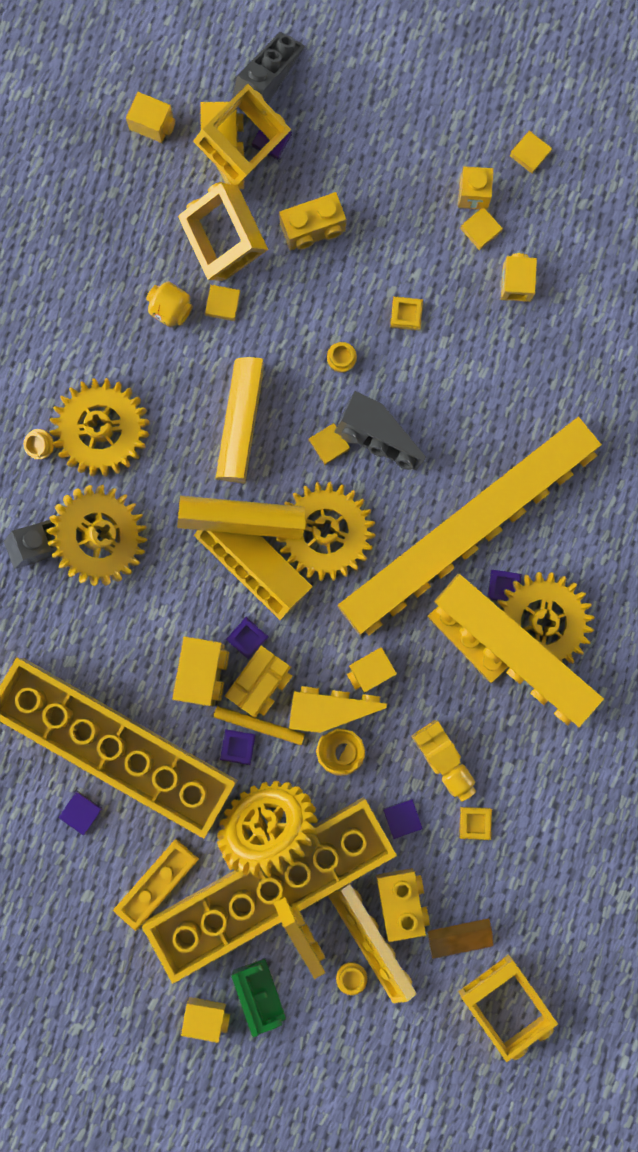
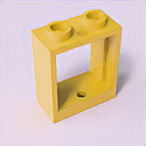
(223, 153)
(243, 253)
(486, 983)

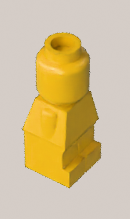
(445, 760)

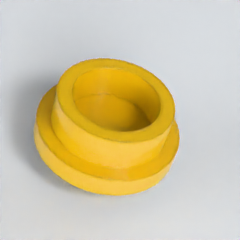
(341, 357)
(38, 444)
(351, 978)

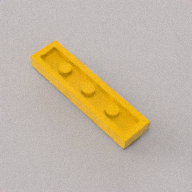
(371, 943)

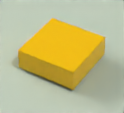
(530, 152)
(481, 228)
(222, 302)
(406, 313)
(328, 444)
(475, 823)

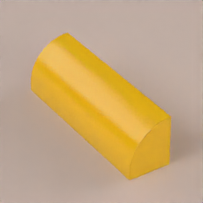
(240, 420)
(241, 517)
(258, 569)

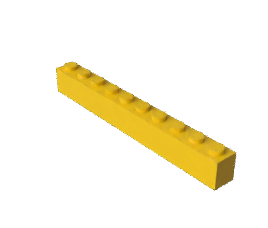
(468, 526)

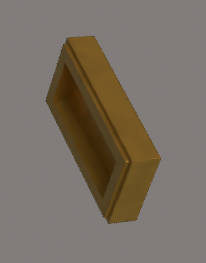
(460, 938)

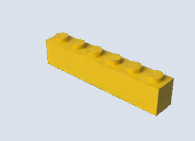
(518, 650)

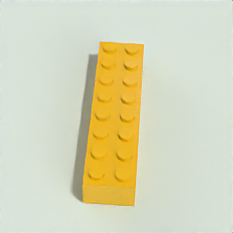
(113, 747)
(243, 906)

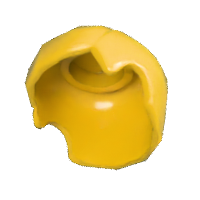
(351, 757)

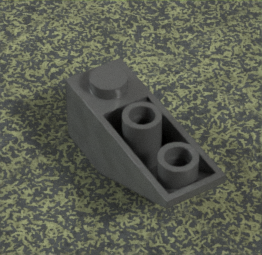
(270, 66)
(373, 427)
(31, 545)

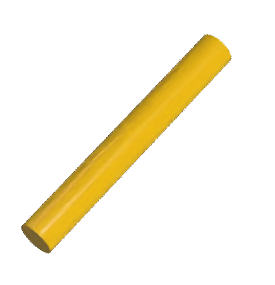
(259, 725)

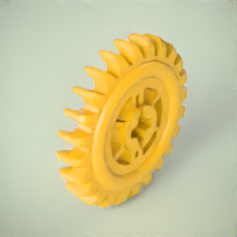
(70, 430)
(353, 542)
(120, 552)
(564, 597)
(284, 837)

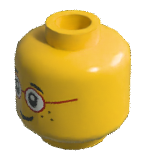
(169, 304)

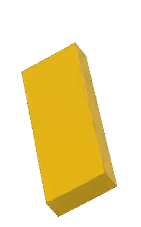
(155, 884)

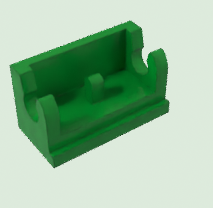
(258, 997)

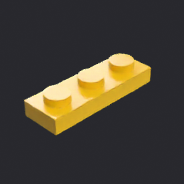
(471, 651)
(301, 936)

